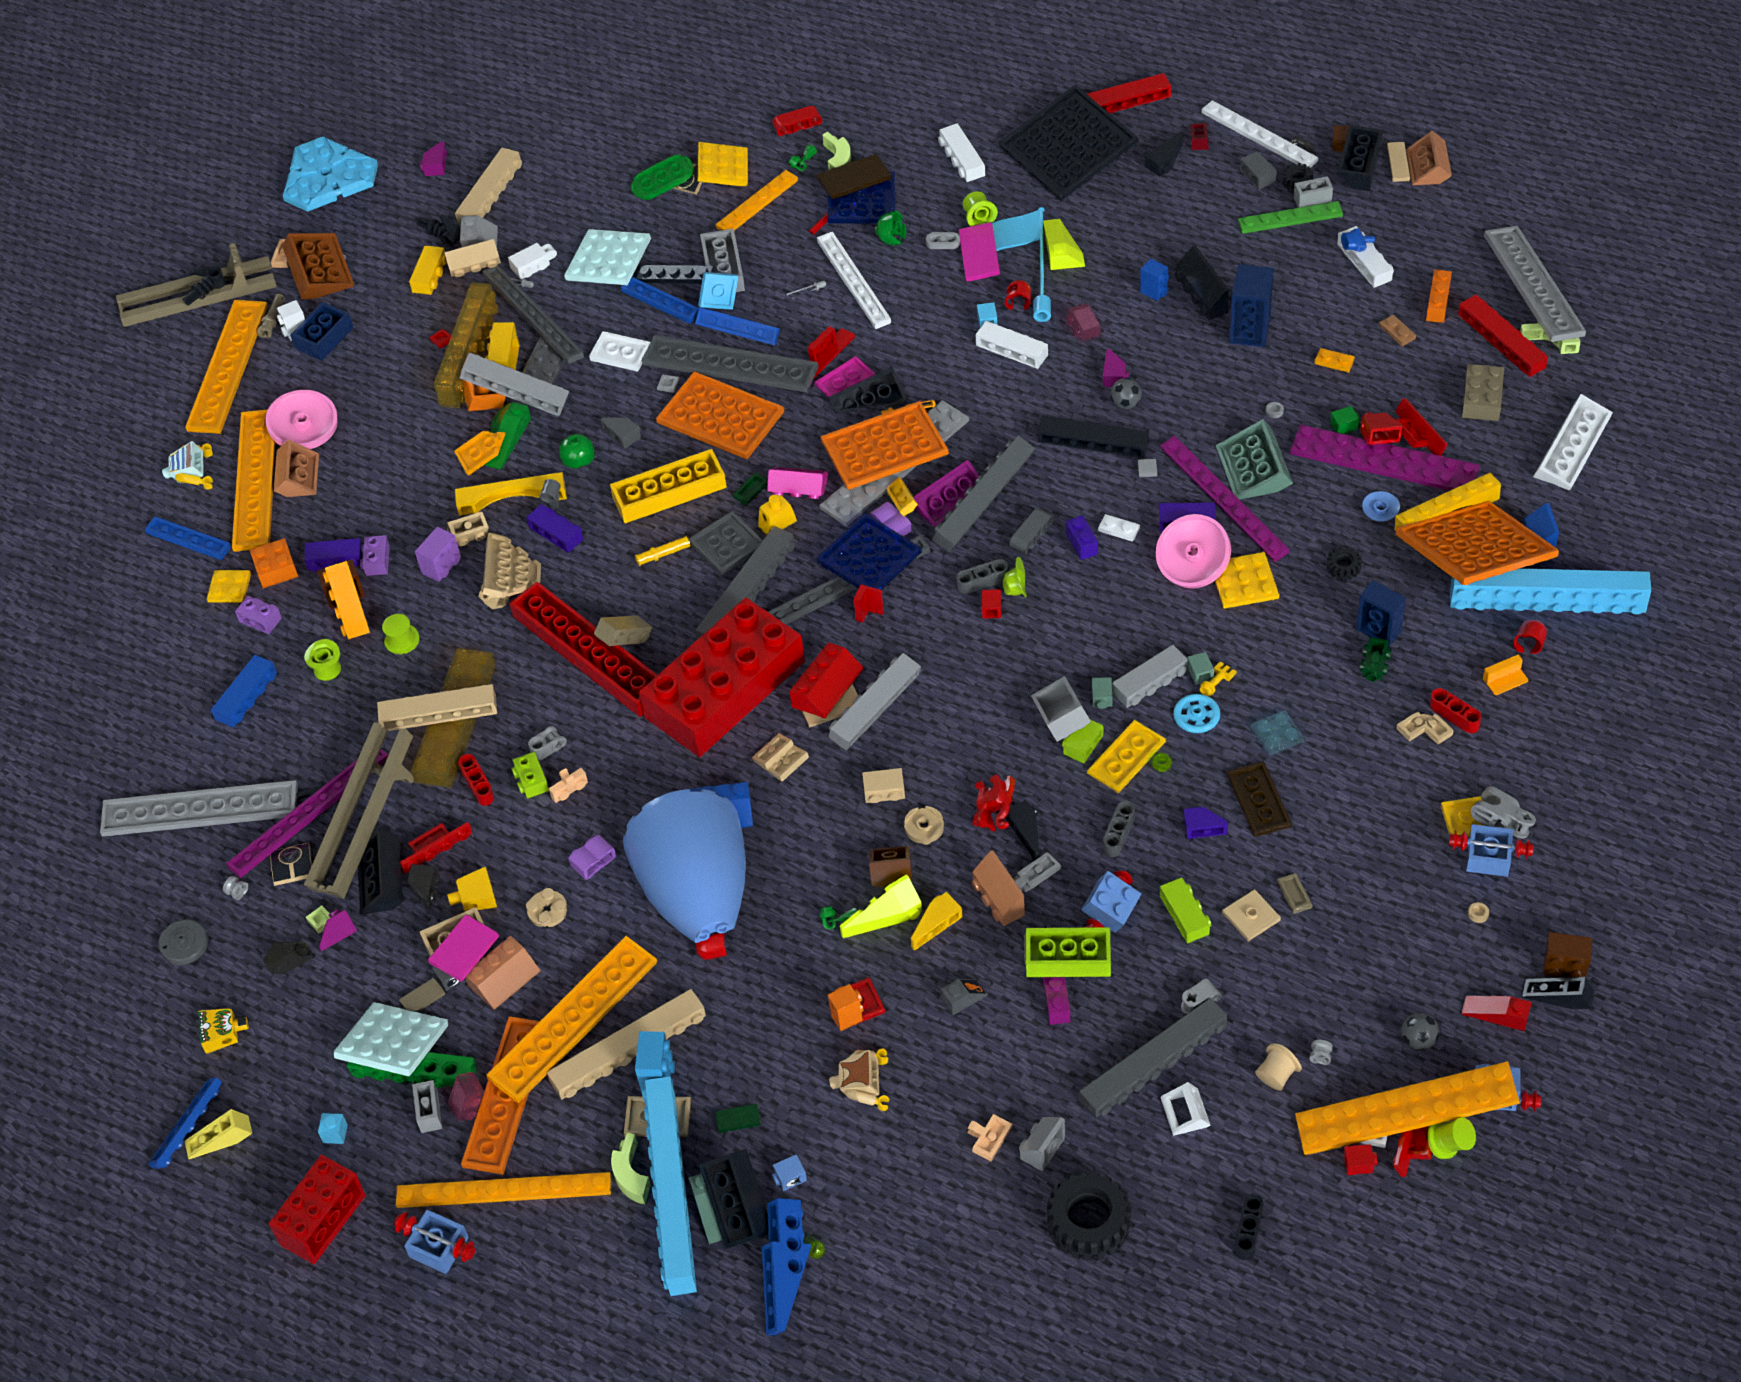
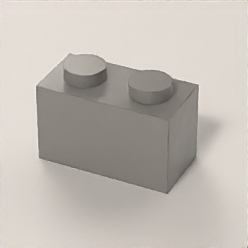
(1313, 192)
(427, 1106)

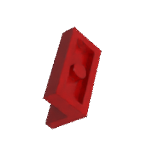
(867, 600)

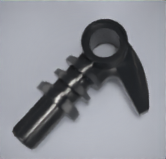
(446, 231)
(212, 280)

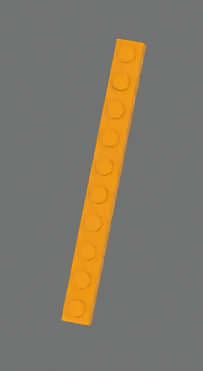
(503, 1190)

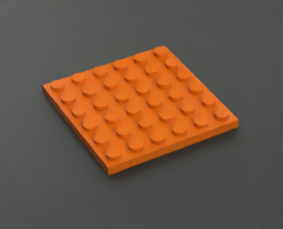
(1476, 542)

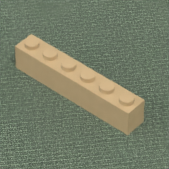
(490, 184)
(437, 707)

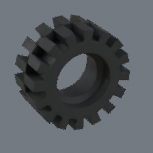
(1296, 170)
(1344, 571)

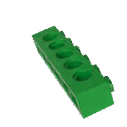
(442, 1063)

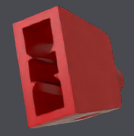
(1380, 428)

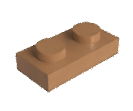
(1397, 330)

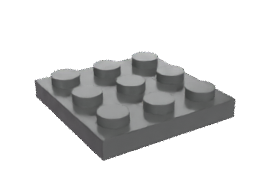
(726, 543)

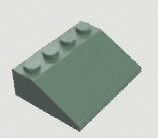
(1254, 462)

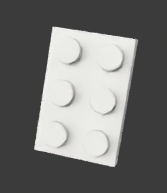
(619, 351)

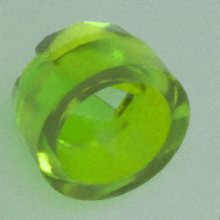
(819, 1252)

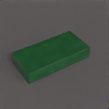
(750, 488)
(738, 1118)

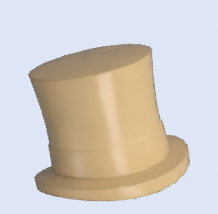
(1277, 1066)

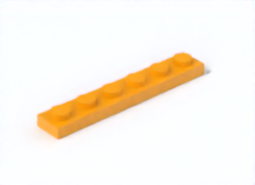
(757, 201)

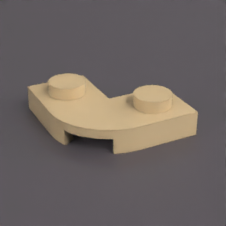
(1420, 723)

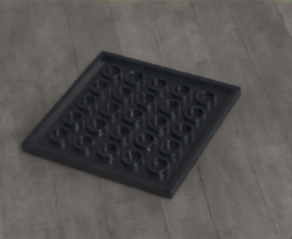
(1068, 142)

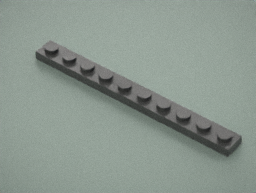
(533, 314)
(823, 594)

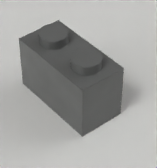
(1258, 170)

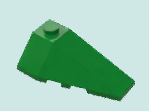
(512, 421)

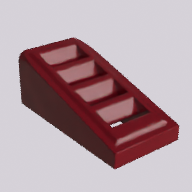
(1199, 142)

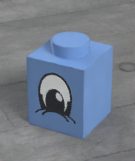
(789, 1173)

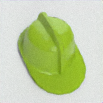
(1015, 580)

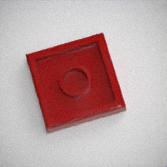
(870, 1000)

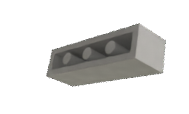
(1150, 676)

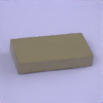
(1294, 893)
(422, 996)

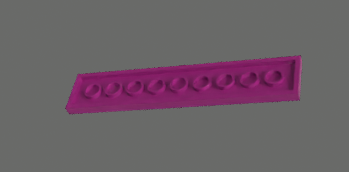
(1382, 459)

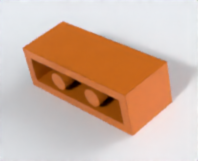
(1439, 296)

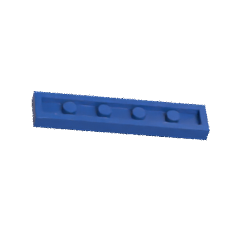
(660, 300)
(737, 326)
(188, 538)
(185, 1123)

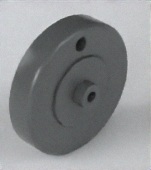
(183, 942)

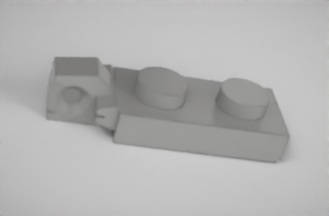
(1036, 872)

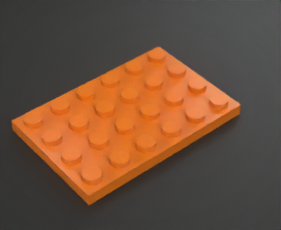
(720, 415)
(884, 445)

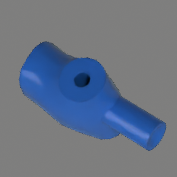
(1355, 240)

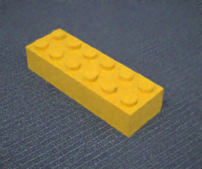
(668, 486)

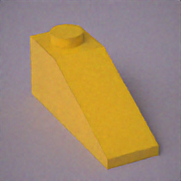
(939, 915)

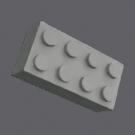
(722, 253)

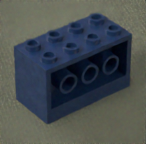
(1251, 305)

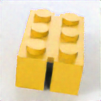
(503, 344)

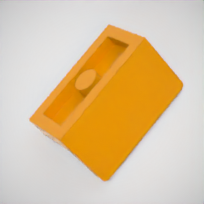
(1505, 675)

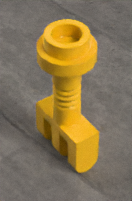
(1208, 687)

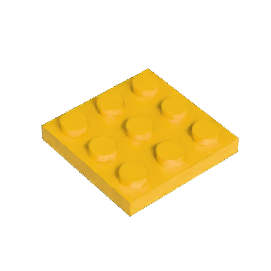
(722, 164)
(1246, 581)

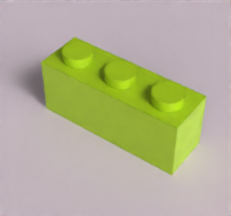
(1185, 910)

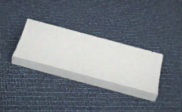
(1573, 443)

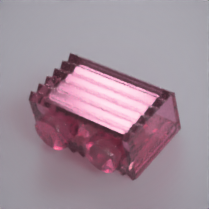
(1083, 322)
(465, 1096)

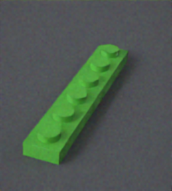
(1290, 217)

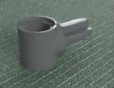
(550, 493)

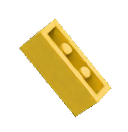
(428, 270)

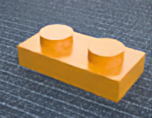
(1334, 360)

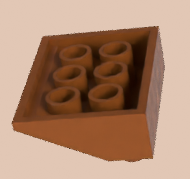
(317, 264)

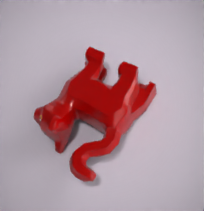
(992, 800)

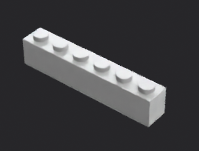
(514, 384)
(874, 701)

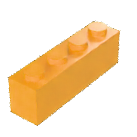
(347, 600)

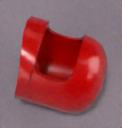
(1018, 288)
(1531, 628)
(712, 947)

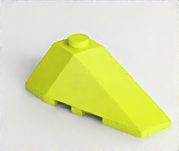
(1061, 247)
(892, 908)

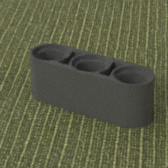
(1031, 530)
(981, 576)
(1119, 821)

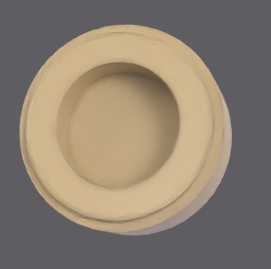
(1478, 912)

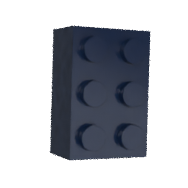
(321, 331)
(1380, 612)

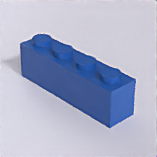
(244, 691)

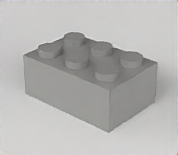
(1060, 709)

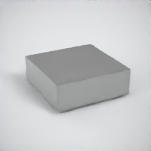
(668, 383)
(1147, 467)

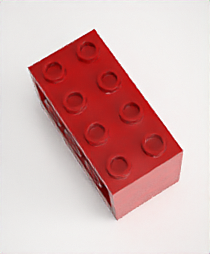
(317, 1209)

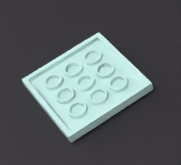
(607, 257)
(391, 1039)

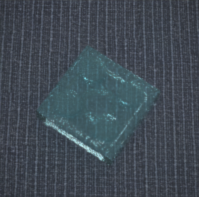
(1277, 733)

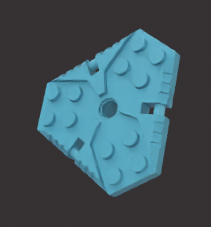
(324, 171)

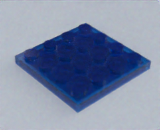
(863, 205)
(869, 554)

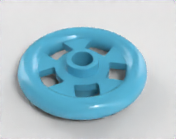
(1200, 726)

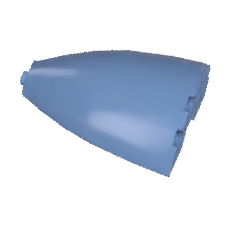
(689, 860)

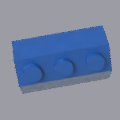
(740, 797)

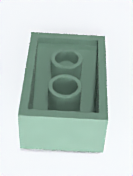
(705, 1209)

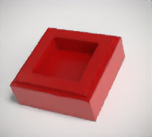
(440, 338)

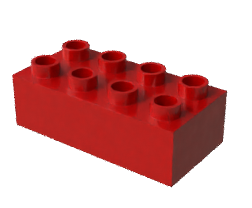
(722, 677)

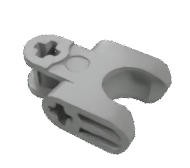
(1502, 811)

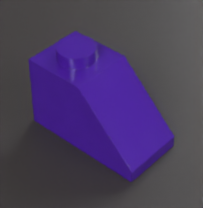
(1203, 823)

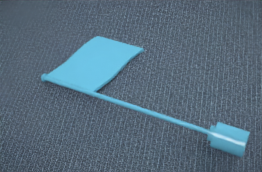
(1018, 232)

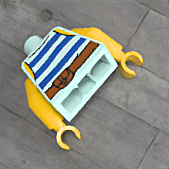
(187, 465)

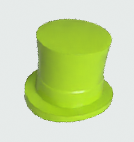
(979, 209)
(400, 635)
(324, 658)
(1450, 1137)

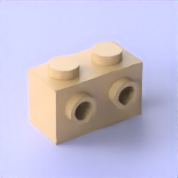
(468, 528)
(883, 785)

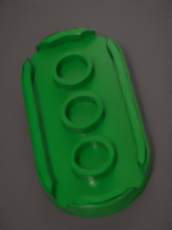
(662, 177)

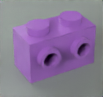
(375, 555)
(258, 614)

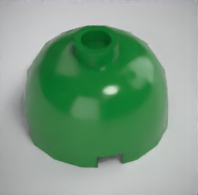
(890, 225)
(576, 451)

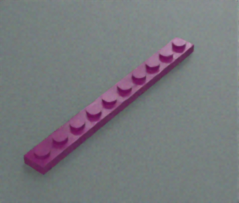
(1225, 498)
(294, 821)

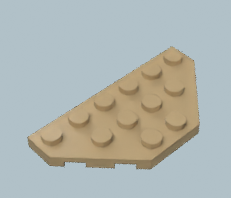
(507, 568)

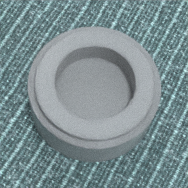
(1274, 410)

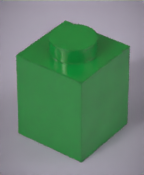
(1345, 420)

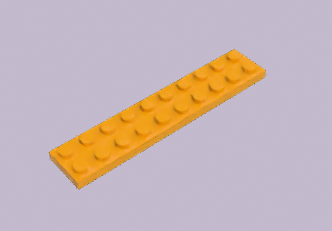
(226, 367)
(253, 483)
(571, 1019)
(1407, 1108)

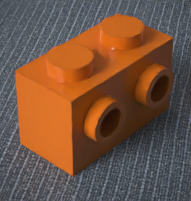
(845, 1007)

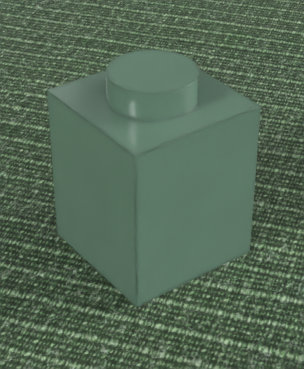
(1200, 668)
(1102, 692)

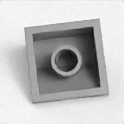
(476, 230)
(1043, 1142)

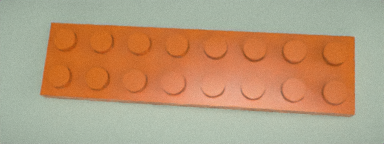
(498, 1113)

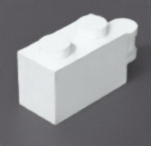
(531, 260)

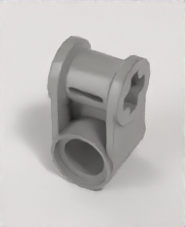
(546, 743)
(1198, 995)

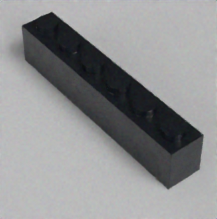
(1093, 436)

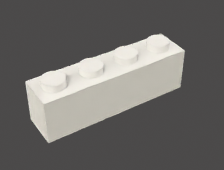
(961, 152)
(1369, 262)
(1012, 344)

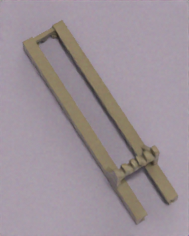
(234, 270)
(365, 765)

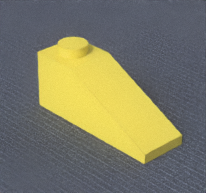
(220, 1133)

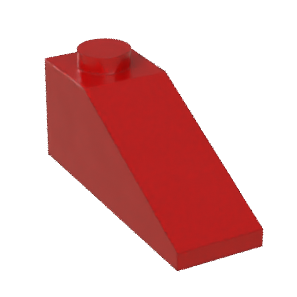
(1499, 1010)

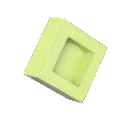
(318, 918)

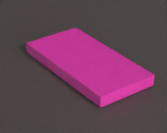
(979, 252)

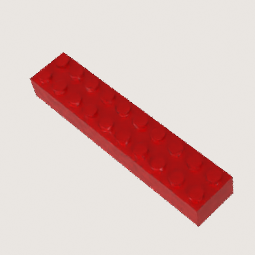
(575, 640)

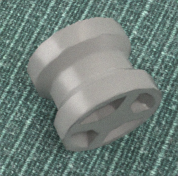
(235, 887)
(1321, 1052)

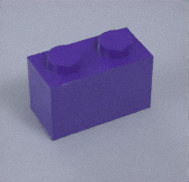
(1081, 537)

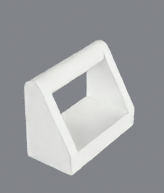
(1195, 1106)

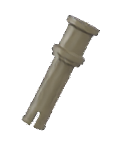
(269, 321)

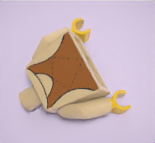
(860, 1077)

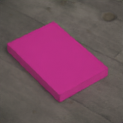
(843, 376)
(463, 948)

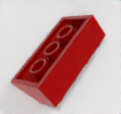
(825, 681)

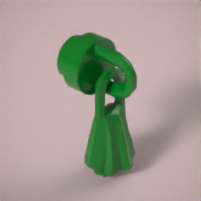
(810, 150)
(829, 912)

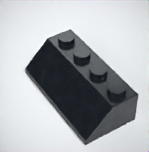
(1360, 156)
(1202, 284)
(380, 874)
(735, 1198)

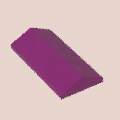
(945, 493)

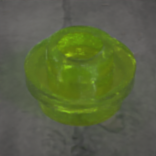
(1161, 757)

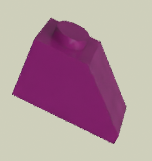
(434, 160)
(1113, 369)
(336, 929)

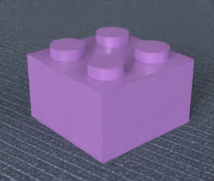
(438, 554)

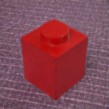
(991, 603)
(1359, 1159)

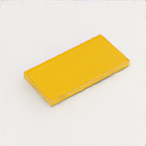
(1126, 756)

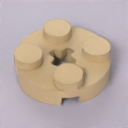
(928, 834)
(546, 898)

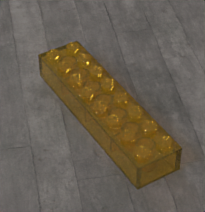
(467, 338)
(447, 741)

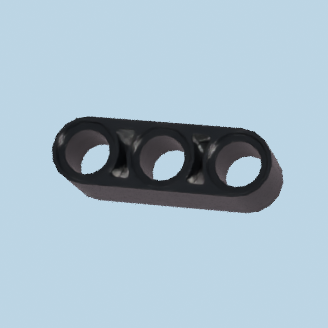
(1252, 1218)

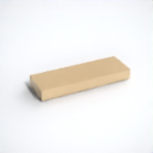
(1398, 161)

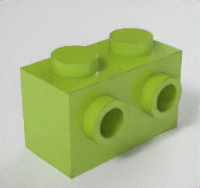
(530, 775)

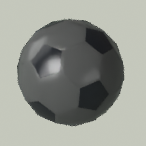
(1126, 393)
(1420, 1031)

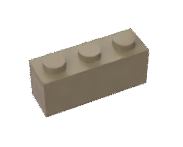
(623, 630)

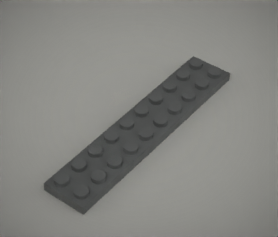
(730, 363)

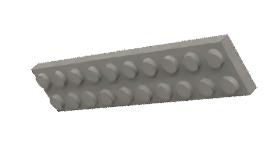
(1534, 284)
(848, 504)
(198, 808)

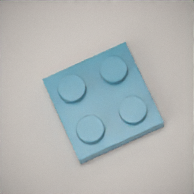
(718, 290)

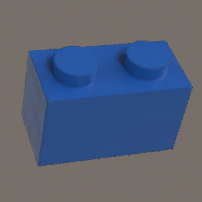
(1154, 280)

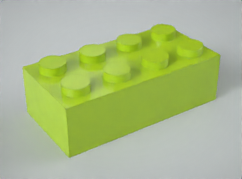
(1068, 952)

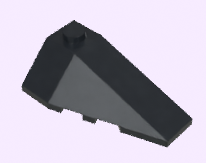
(873, 391)

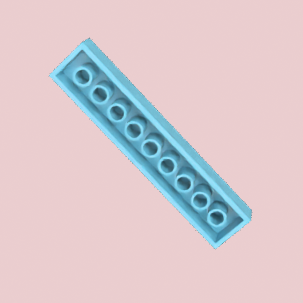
(1556, 591)
(669, 1187)

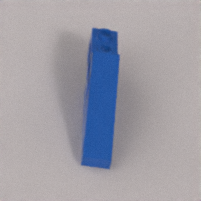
(780, 1281)

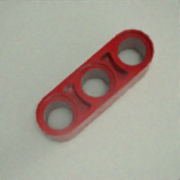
(797, 120)
(1455, 710)
(476, 779)

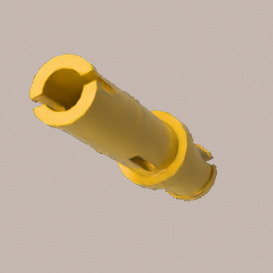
(661, 551)

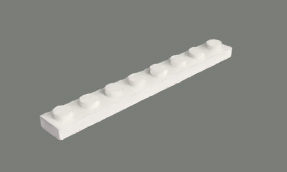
(1259, 134)
(854, 280)

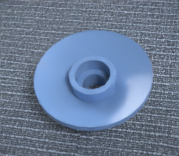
(1381, 500)

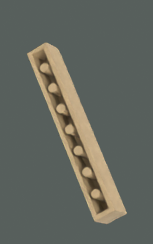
(622, 1045)

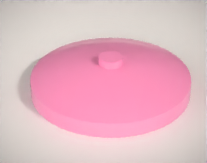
(302, 418)
(1193, 551)

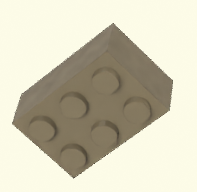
(1483, 392)

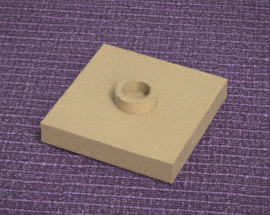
(1251, 915)

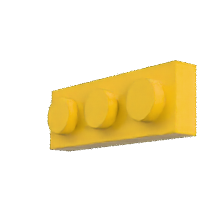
(901, 496)

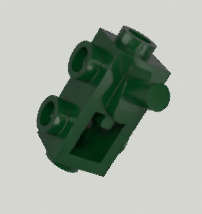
(1374, 663)

